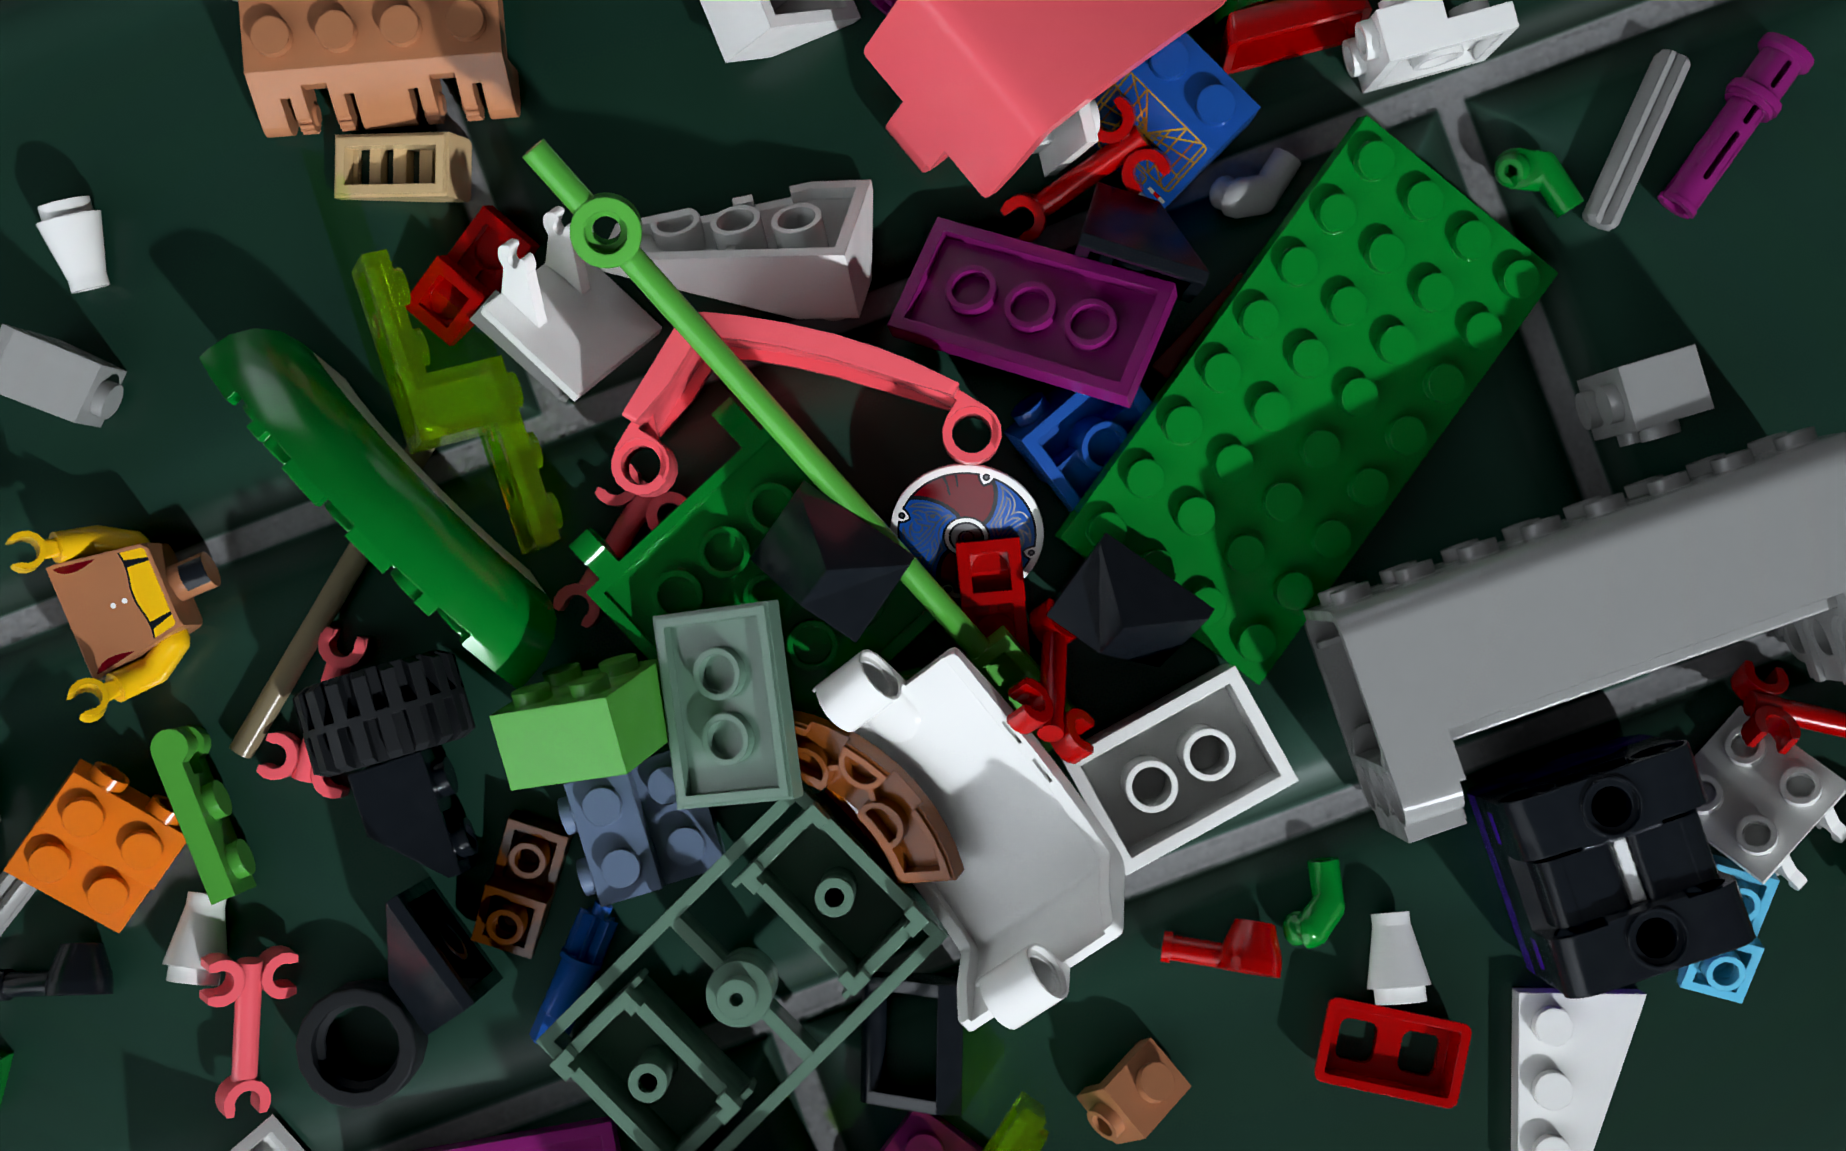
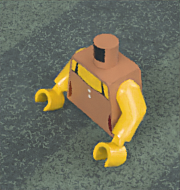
(124, 605)

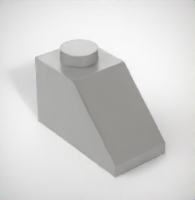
(58, 377)

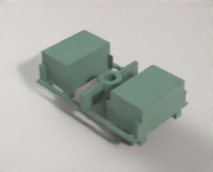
(658, 1067)

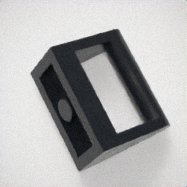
(935, 1100)

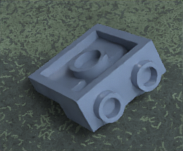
(635, 833)

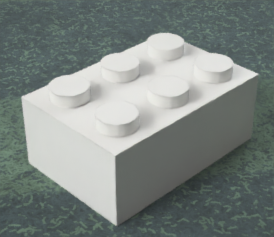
(1181, 767)

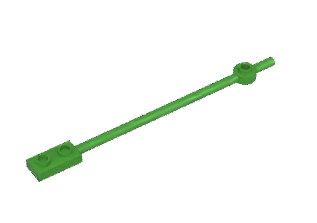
(999, 655)

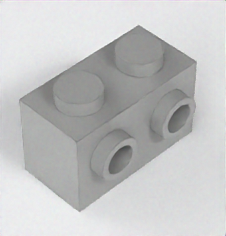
(1644, 397)

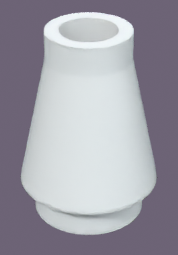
(76, 241)
(196, 935)
(1395, 961)

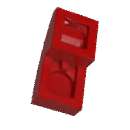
(466, 276)
(993, 585)

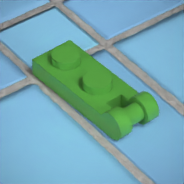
(203, 811)

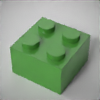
(582, 723)

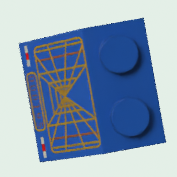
(1182, 108)

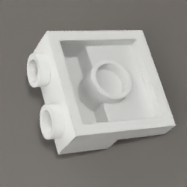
(1418, 39)

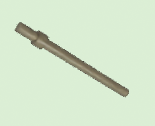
(304, 643)

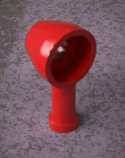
(1247, 949)

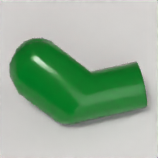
(1538, 172)
(1324, 909)

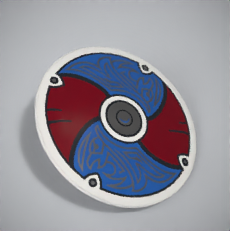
(963, 506)

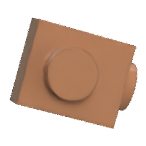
(1134, 1094)

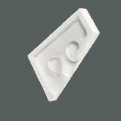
(1566, 1064)

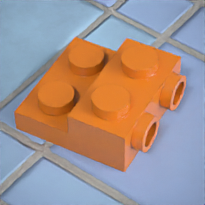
(99, 845)

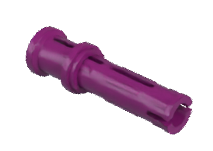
(1750, 101)

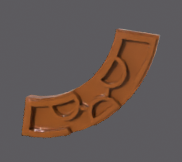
(885, 798)

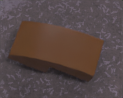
(522, 884)

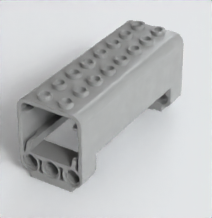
(1580, 608)

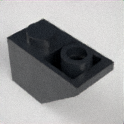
(414, 811)

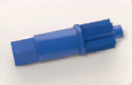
(578, 965)

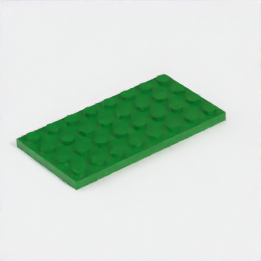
(1313, 394)

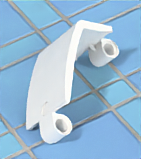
(1037, 863)

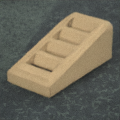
(443, 167)

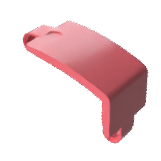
(1005, 73)
(681, 373)

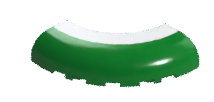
(385, 499)

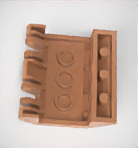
(375, 60)

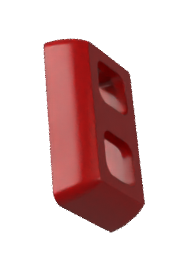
(1287, 30)
(1381, 1071)

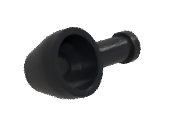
(74, 972)

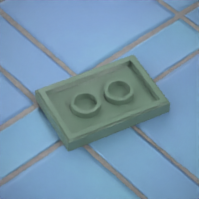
(728, 705)

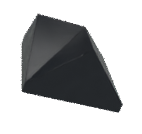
(1140, 237)
(831, 561)
(1127, 606)
(433, 958)

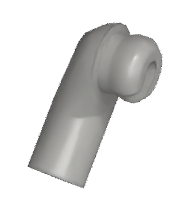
(1258, 193)

